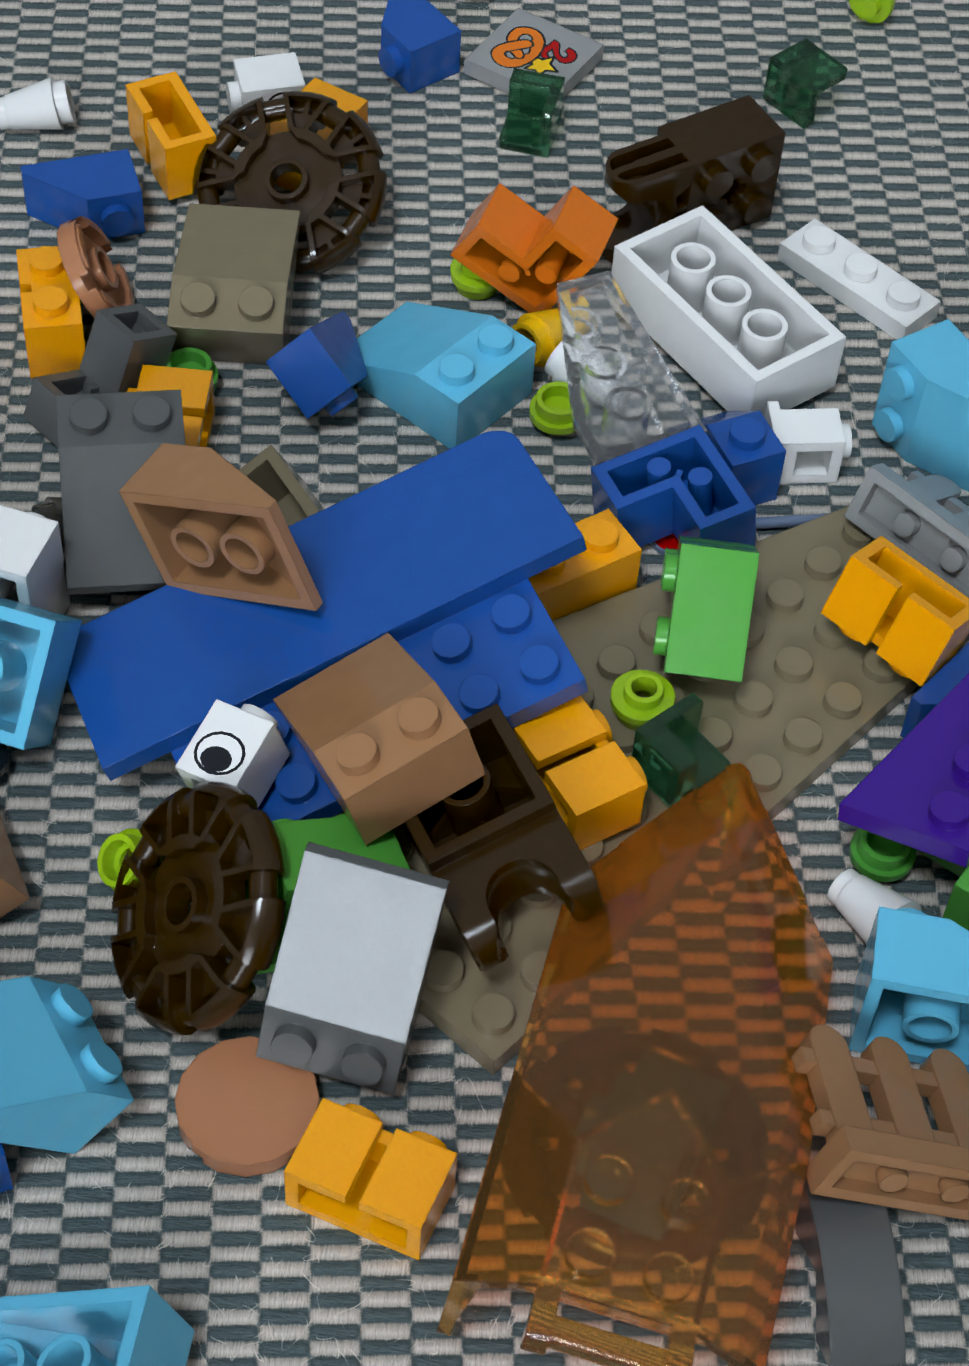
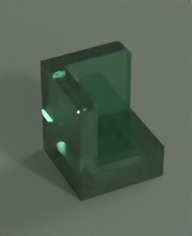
(797, 79)
(532, 112)
(675, 752)

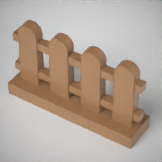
(899, 1155)

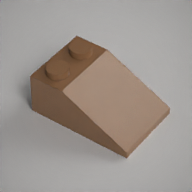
(216, 530)
(381, 736)

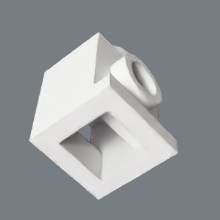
(812, 441)

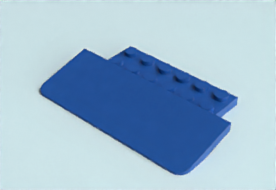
(420, 556)

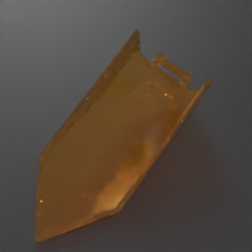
(657, 1098)

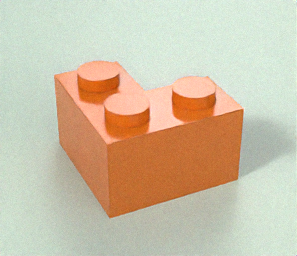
(531, 252)

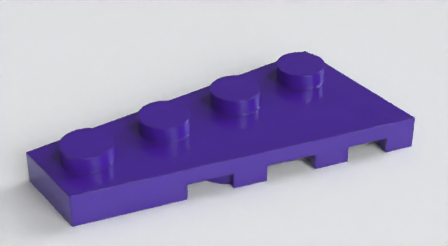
(922, 785)

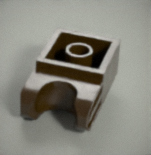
(710, 159)
(501, 843)

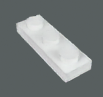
(858, 280)

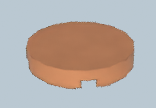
(89, 268)
(243, 1108)

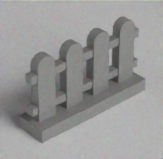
(917, 517)

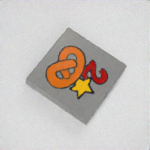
(536, 46)

